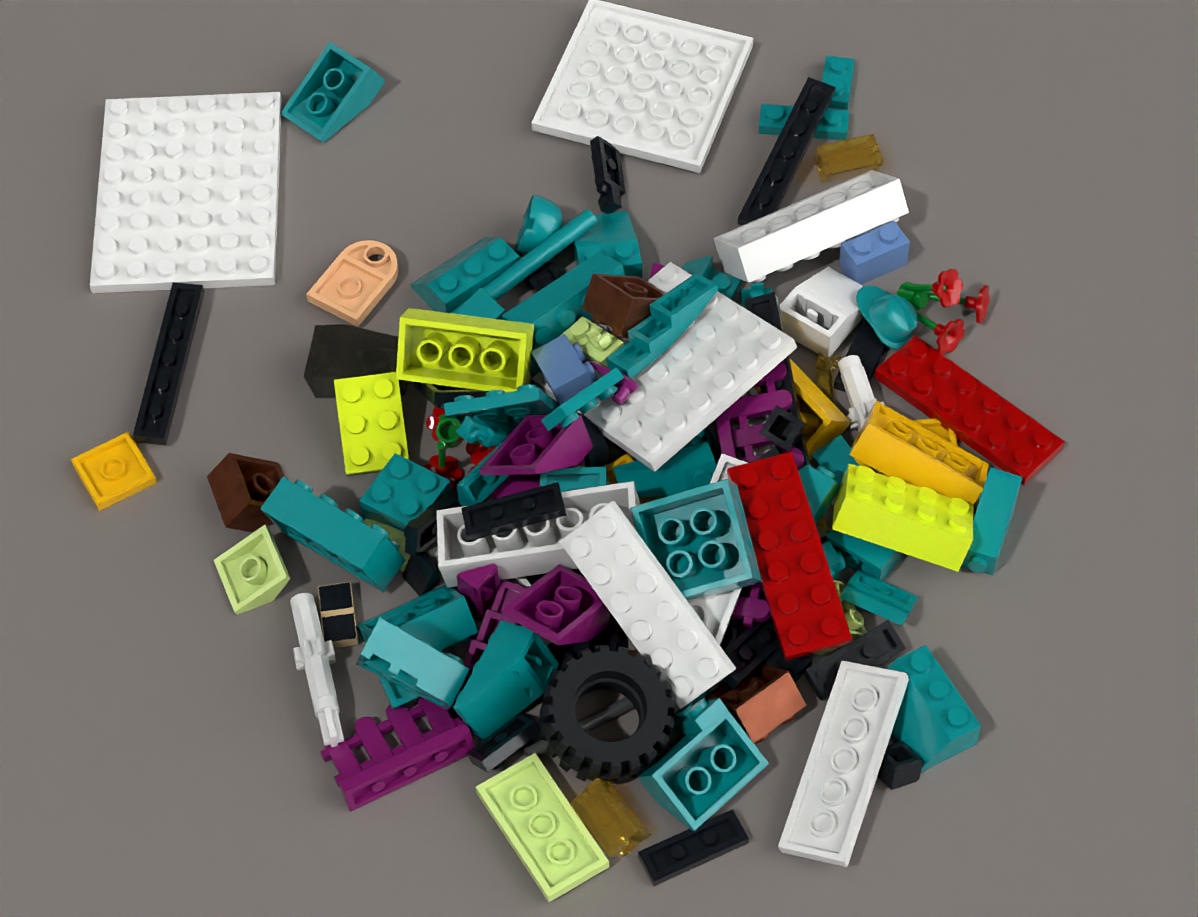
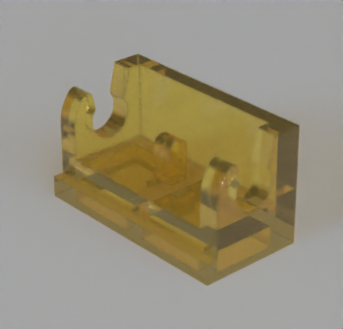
(847, 156)
(610, 818)

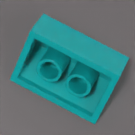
(464, 274)
(435, 617)
(932, 713)
(703, 771)

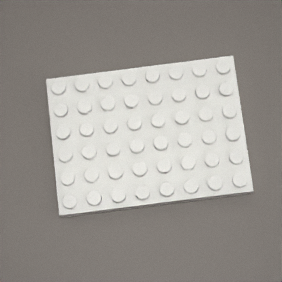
(187, 192)

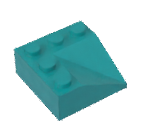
(700, 539)

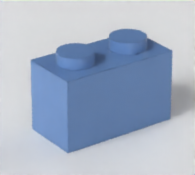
(874, 253)
(563, 368)

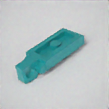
(484, 431)

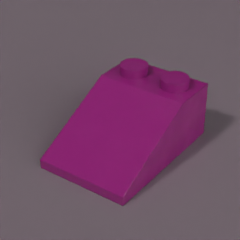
(537, 450)
(560, 608)

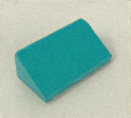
(478, 487)

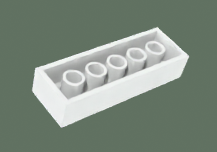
(811, 226)
(529, 548)

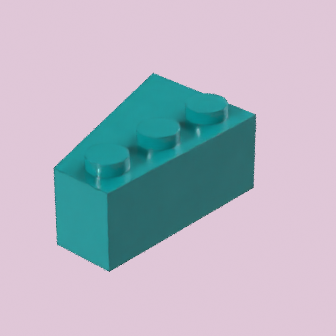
(413, 664)

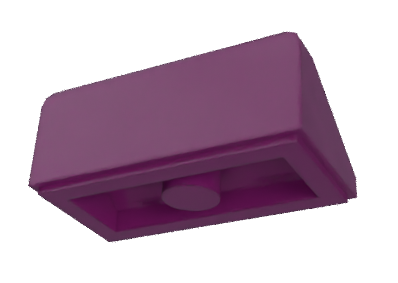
(479, 589)

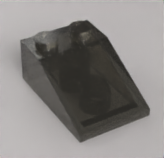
(348, 352)

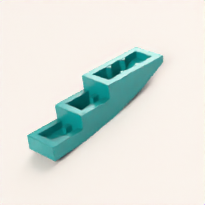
(667, 322)

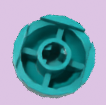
(540, 222)

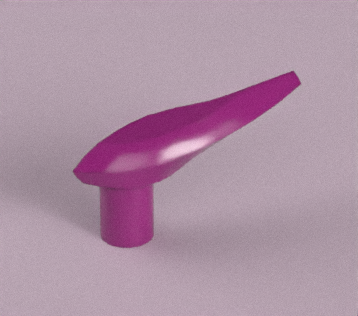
(624, 386)

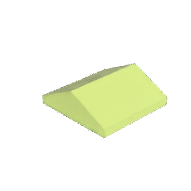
(252, 571)

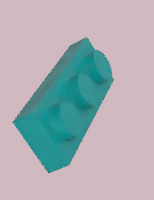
(833, 125)
(583, 401)

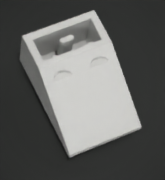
(822, 311)

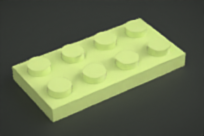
(542, 827)

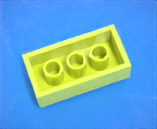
(463, 351)
(903, 517)

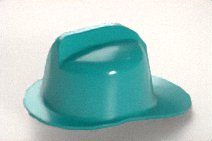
(888, 315)

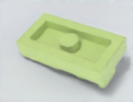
(593, 340)

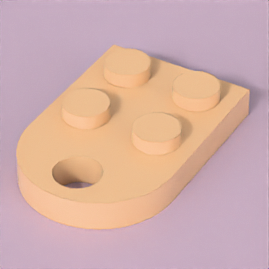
(354, 282)

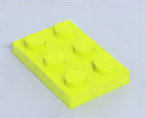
(370, 422)

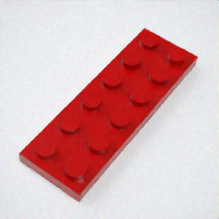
(969, 409)
(790, 557)

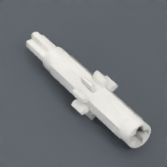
(857, 390)
(314, 657)

